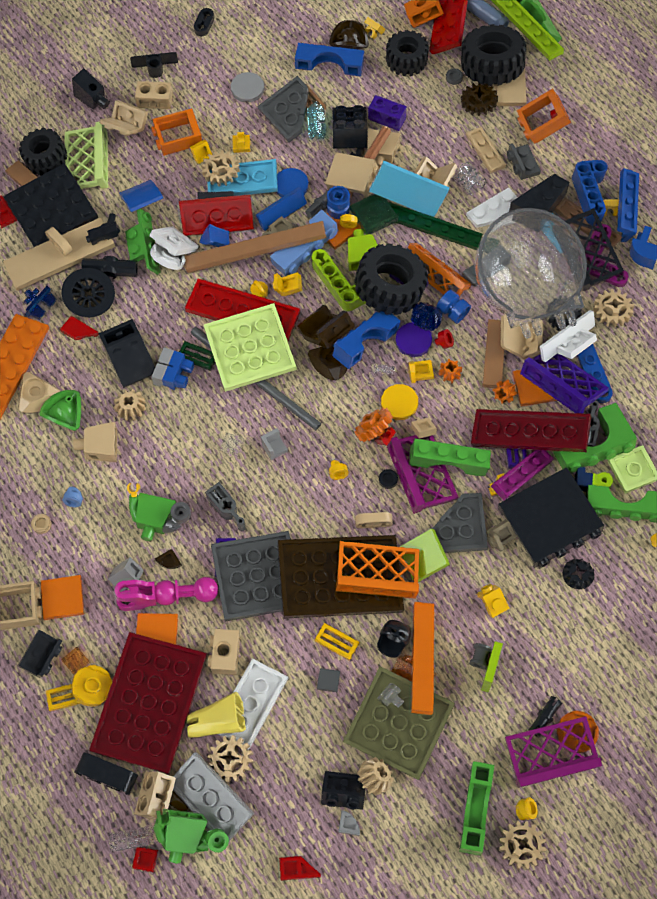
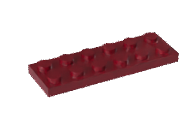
(531, 430)

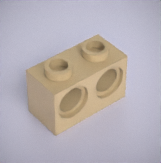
(153, 95)
(154, 794)

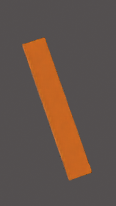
(423, 659)

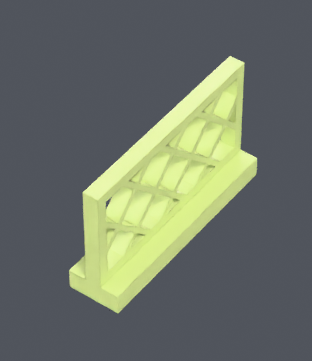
(98, 155)

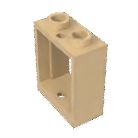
(21, 588)

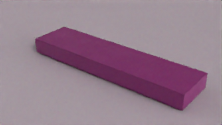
(522, 473)

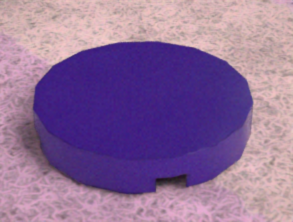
(413, 340)

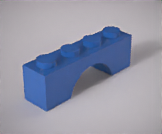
(311, 55)
(350, 348)

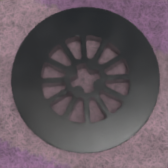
(86, 275)

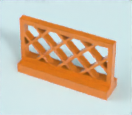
(378, 586)

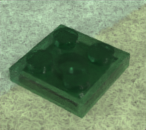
(374, 213)

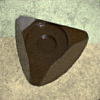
(349, 35)
(326, 364)

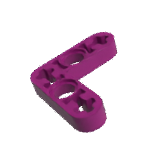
(600, 263)

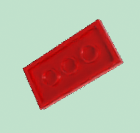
(227, 213)

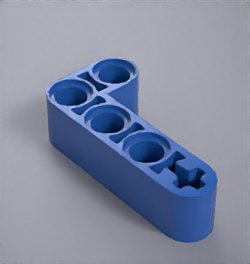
(585, 180)

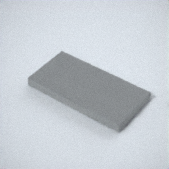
(211, 796)

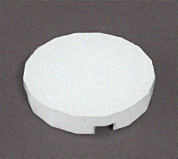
(164, 258)

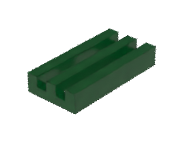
(211, 362)

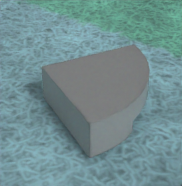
(348, 824)

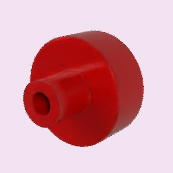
(445, 339)

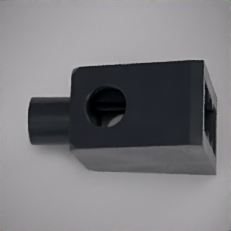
(89, 90)

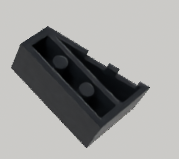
(543, 196)

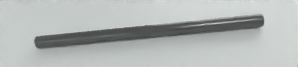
(270, 389)

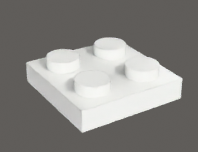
(173, 241)

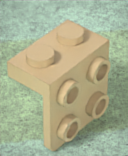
(126, 119)
(429, 170)
(515, 342)

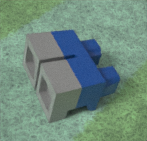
(170, 368)

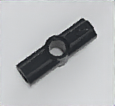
(112, 266)

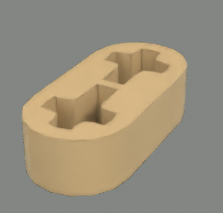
(58, 241)
(373, 520)

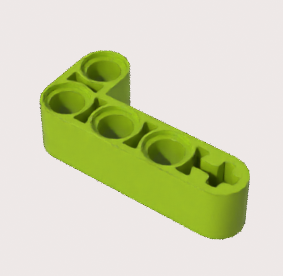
(336, 279)

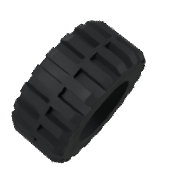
(493, 54)
(392, 261)

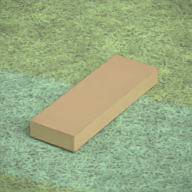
(485, 150)

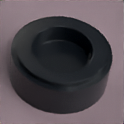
(388, 479)

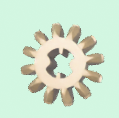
(129, 404)
(375, 776)

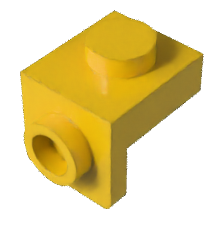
(288, 284)
(493, 600)

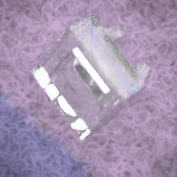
(390, 694)

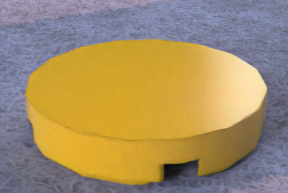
(400, 401)
(91, 685)

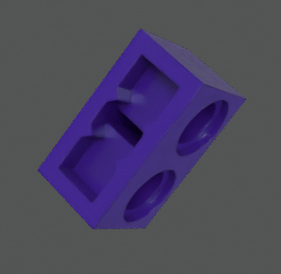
(387, 113)

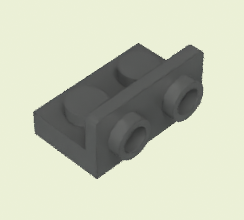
(523, 161)

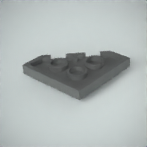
(287, 108)
(463, 525)

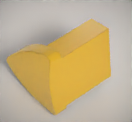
(420, 370)

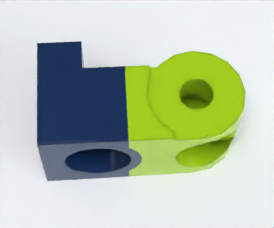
(584, 479)

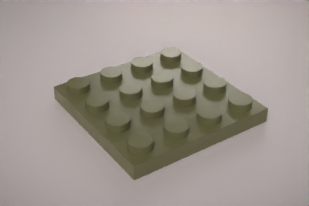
(395, 733)

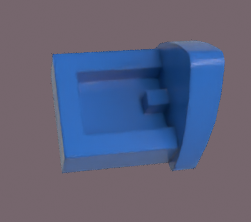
(215, 236)

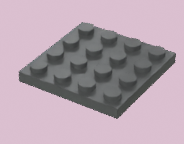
(249, 575)

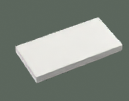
(259, 692)

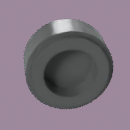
(454, 76)

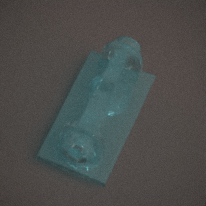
(315, 114)

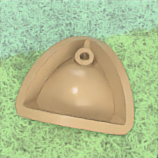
(34, 393)

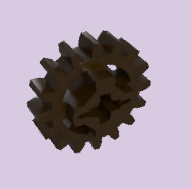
(471, 101)

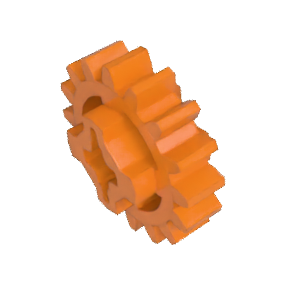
(373, 424)

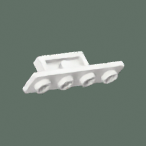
(570, 340)

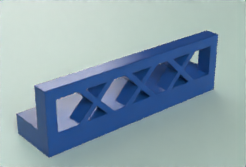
(628, 204)

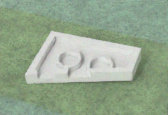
(491, 209)

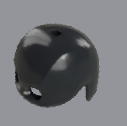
(393, 638)

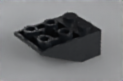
(350, 127)
(127, 353)

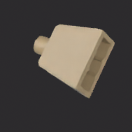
(388, 150)
(99, 442)

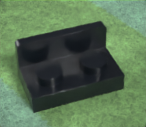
(342, 790)

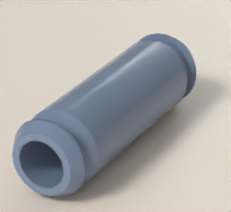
(487, 13)

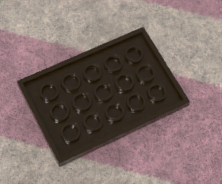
(310, 578)

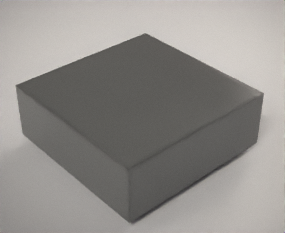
(328, 680)

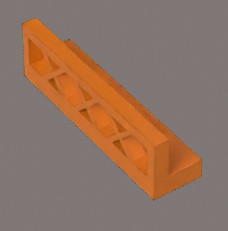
(440, 268)

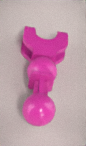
(165, 592)

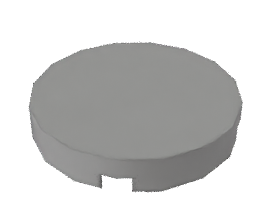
(247, 87)

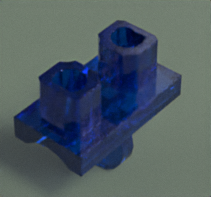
(44, 297)

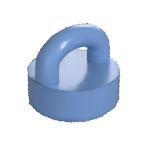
(72, 497)

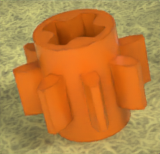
(455, 370)
(504, 391)

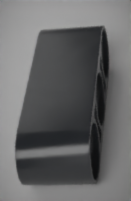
(106, 772)

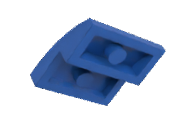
(141, 195)

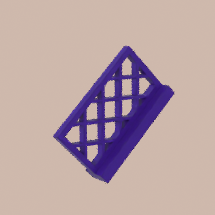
(558, 386)

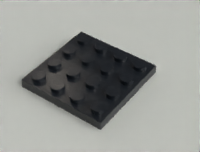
(50, 202)

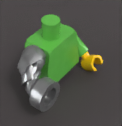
(156, 513)

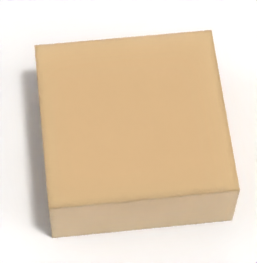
(423, 427)

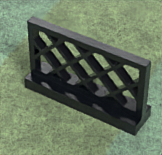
(588, 282)

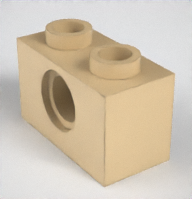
(224, 639)

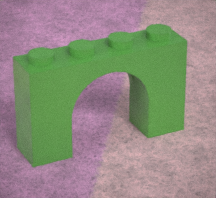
(619, 440)

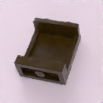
(324, 327)

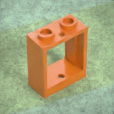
(175, 120)
(549, 127)

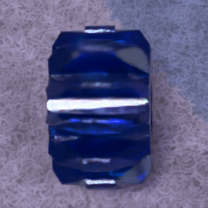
(426, 316)

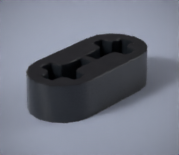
(202, 21)

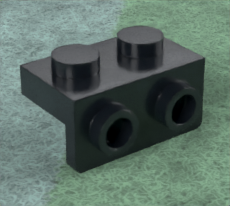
(40, 654)

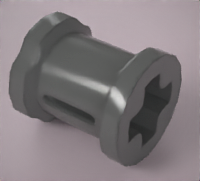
(480, 655)

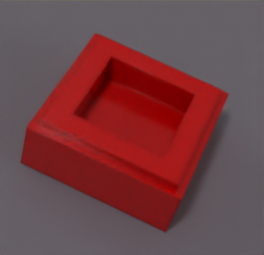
(145, 859)

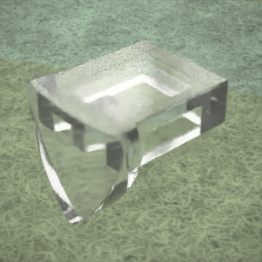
(380, 369)

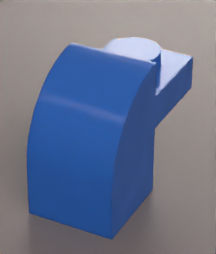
(643, 252)

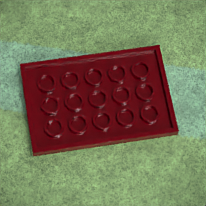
(148, 703)

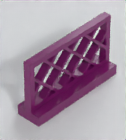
(409, 482)
(557, 770)

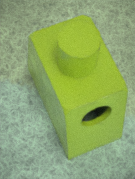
(358, 246)

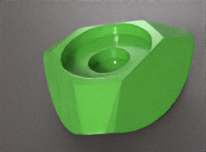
(63, 409)

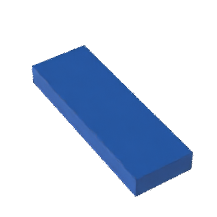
(282, 207)

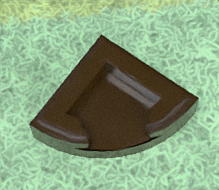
(168, 560)
(177, 803)

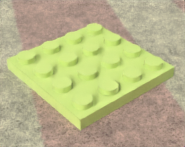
(249, 347)

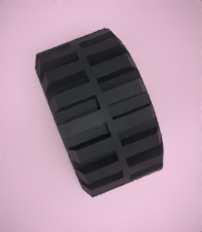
(407, 63)
(40, 141)

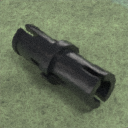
(545, 715)

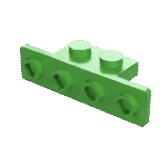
(140, 242)

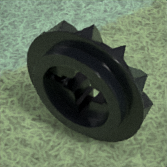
(574, 580)

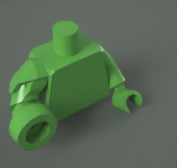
(185, 833)

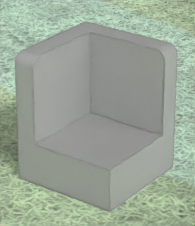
(273, 444)
(125, 571)

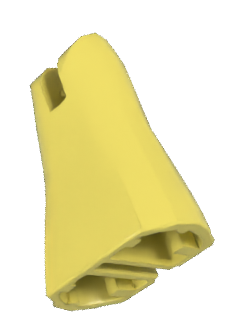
(218, 718)

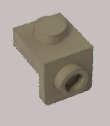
(500, 535)

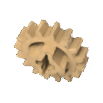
(220, 168)
(611, 309)
(230, 767)
(527, 837)

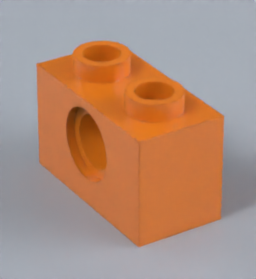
(422, 11)

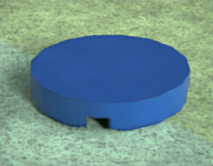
(291, 179)

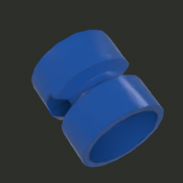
(338, 201)
(453, 306)

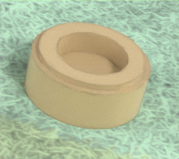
(41, 523)

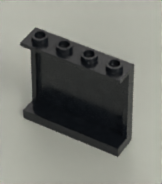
(551, 517)

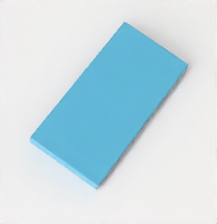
(253, 178)
(408, 189)

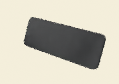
(154, 62)

